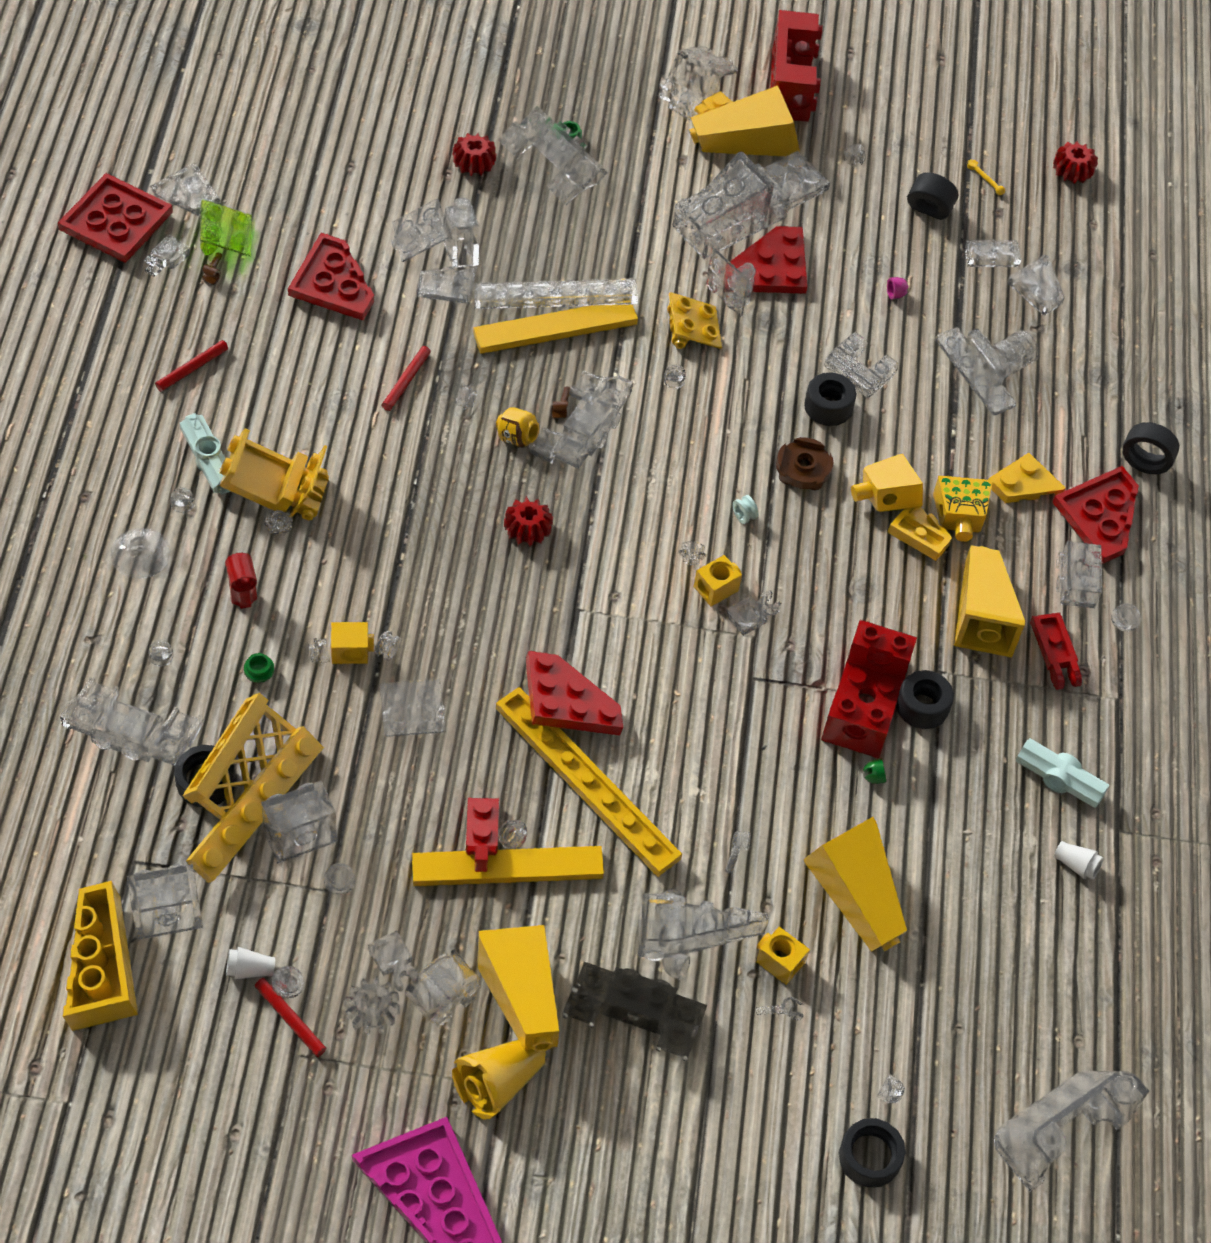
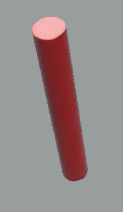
(191, 365)
(406, 378)
(290, 1017)

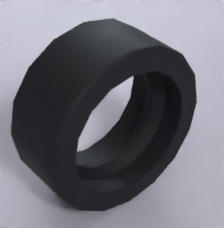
(1156, 435)
(188, 760)
(879, 1129)

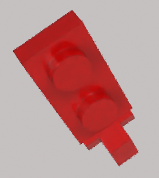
(482, 830)

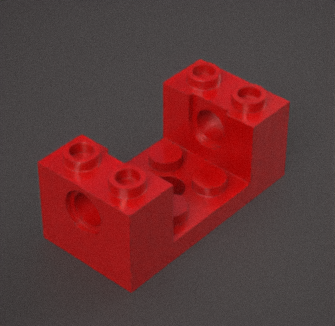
(792, 61)
(873, 667)

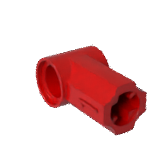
(241, 579)

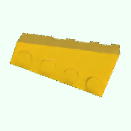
(100, 971)

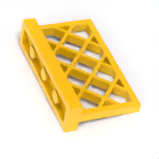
(231, 745)

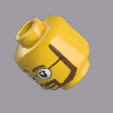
(517, 427)

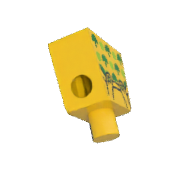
(962, 504)

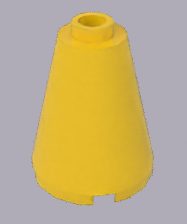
(495, 1076)

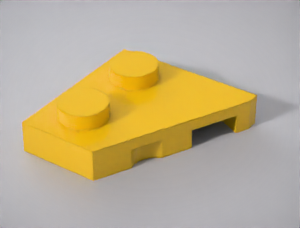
(1024, 480)

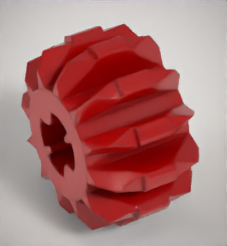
(474, 154)
(1075, 162)
(528, 521)

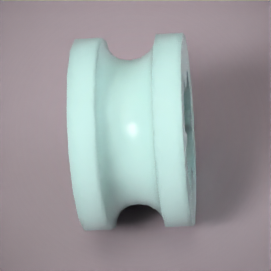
(745, 509)

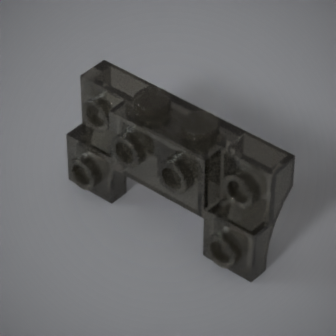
(638, 1002)

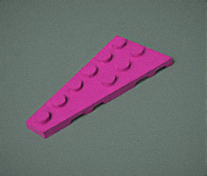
(430, 1184)

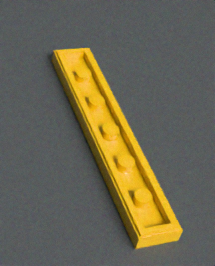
(553, 326)
(509, 866)

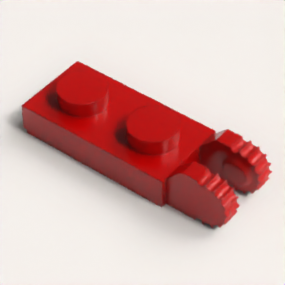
(1056, 649)

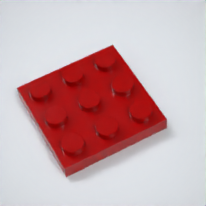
(115, 217)

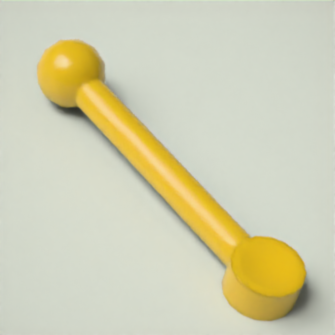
(973, 165)

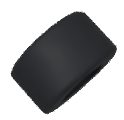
(933, 195)
(825, 411)
(930, 685)

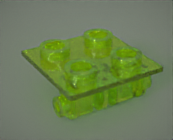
(224, 229)

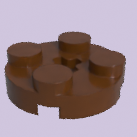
(799, 476)

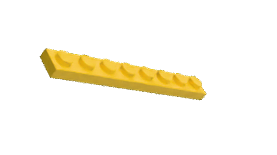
(591, 785)

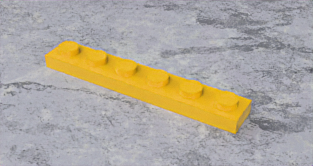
(246, 813)

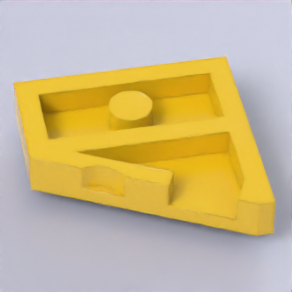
(920, 532)

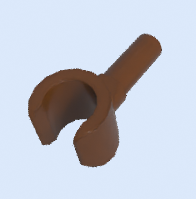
(211, 272)
(559, 408)

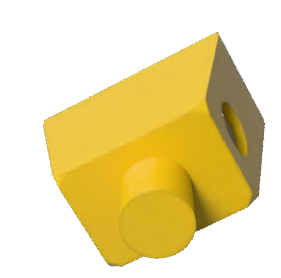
(890, 485)

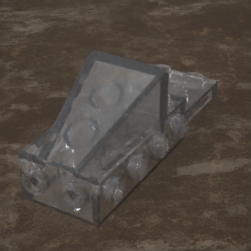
(745, 201)

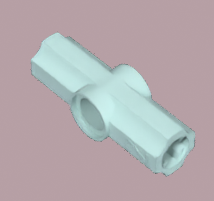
(201, 443)
(1062, 773)

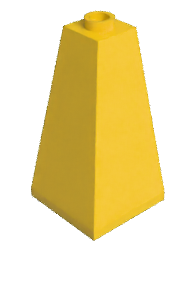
(749, 125)
(988, 606)
(861, 884)
(520, 979)

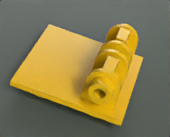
(693, 321)
(311, 487)

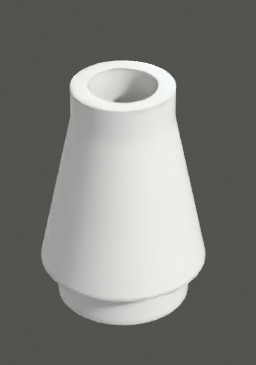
(1079, 859)
(249, 964)

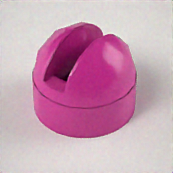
(896, 287)

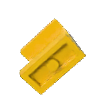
(261, 473)

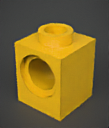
(716, 590)
(350, 642)
(781, 967)

